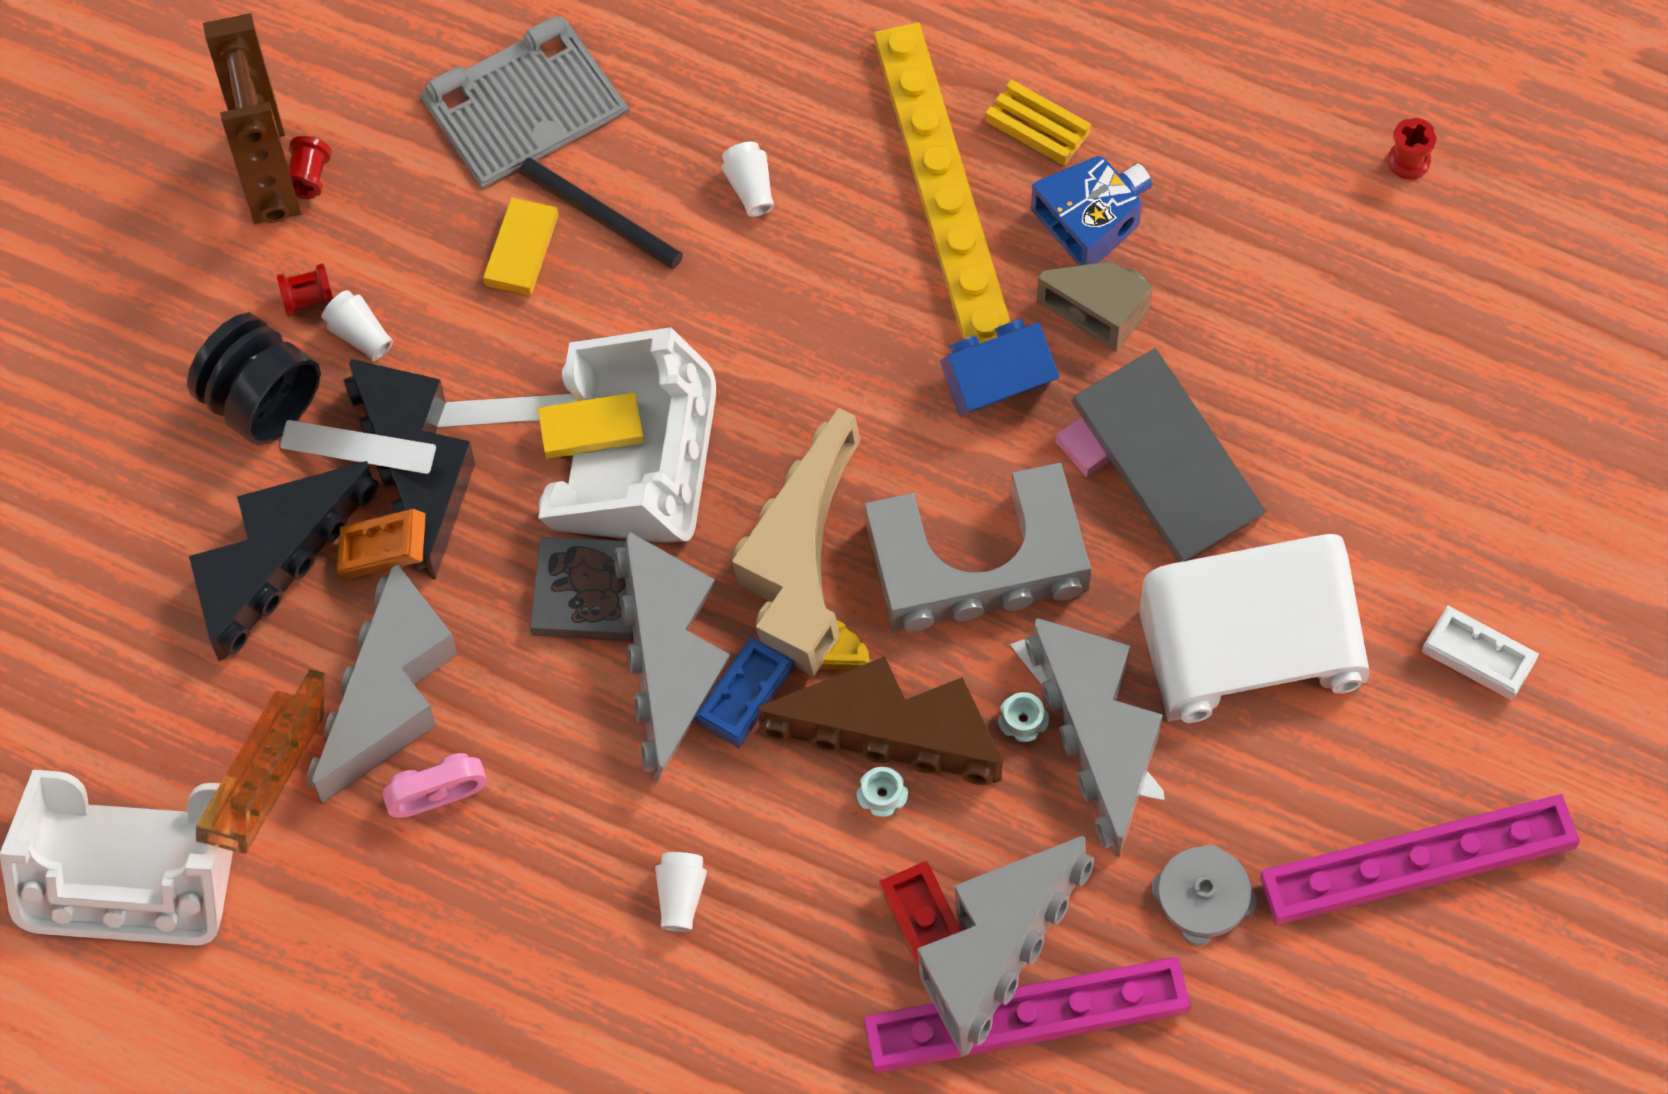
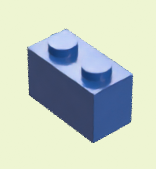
(998, 367)

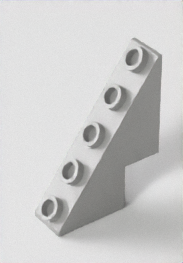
(672, 663)
(380, 701)
(1107, 736)
(1003, 930)

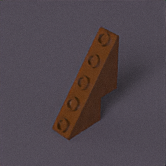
(871, 717)

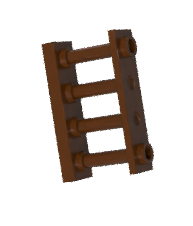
(252, 118)

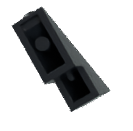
(409, 409)
(284, 534)

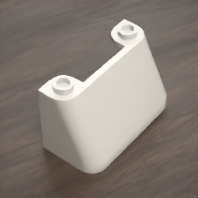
(649, 485)
(1252, 623)
(111, 867)

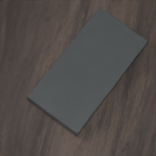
(1168, 456)

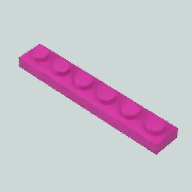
(1419, 859)
(1036, 1014)

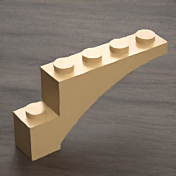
(785, 550)

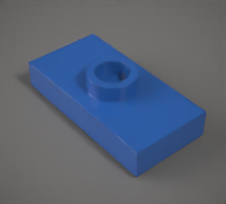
(748, 683)

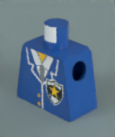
(1090, 206)

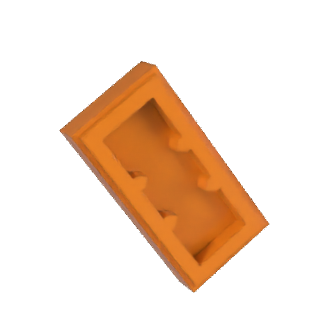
(381, 544)

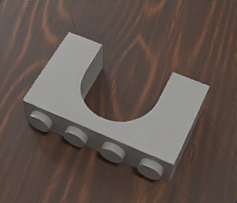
(927, 591)

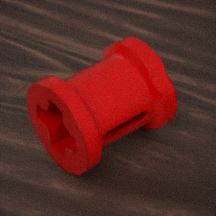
(1412, 148)
(306, 165)
(305, 289)

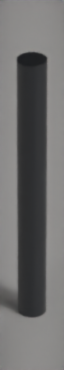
(601, 213)

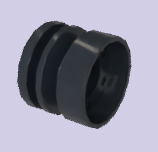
(253, 378)

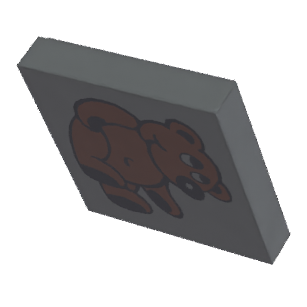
(578, 590)

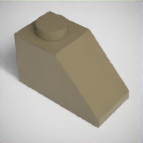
(1097, 299)

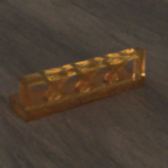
(263, 767)

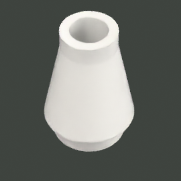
(749, 176)
(356, 324)
(679, 889)

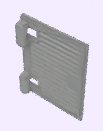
(523, 102)

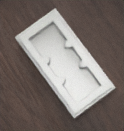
(1480, 653)

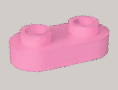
(421, 791)

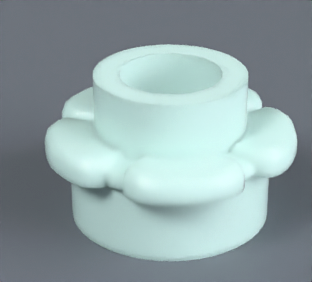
(1023, 704)
(878, 779)

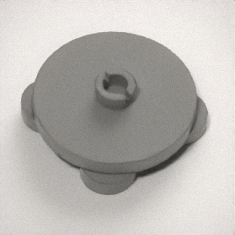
(1204, 893)

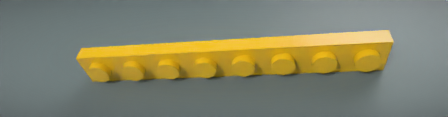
(941, 182)

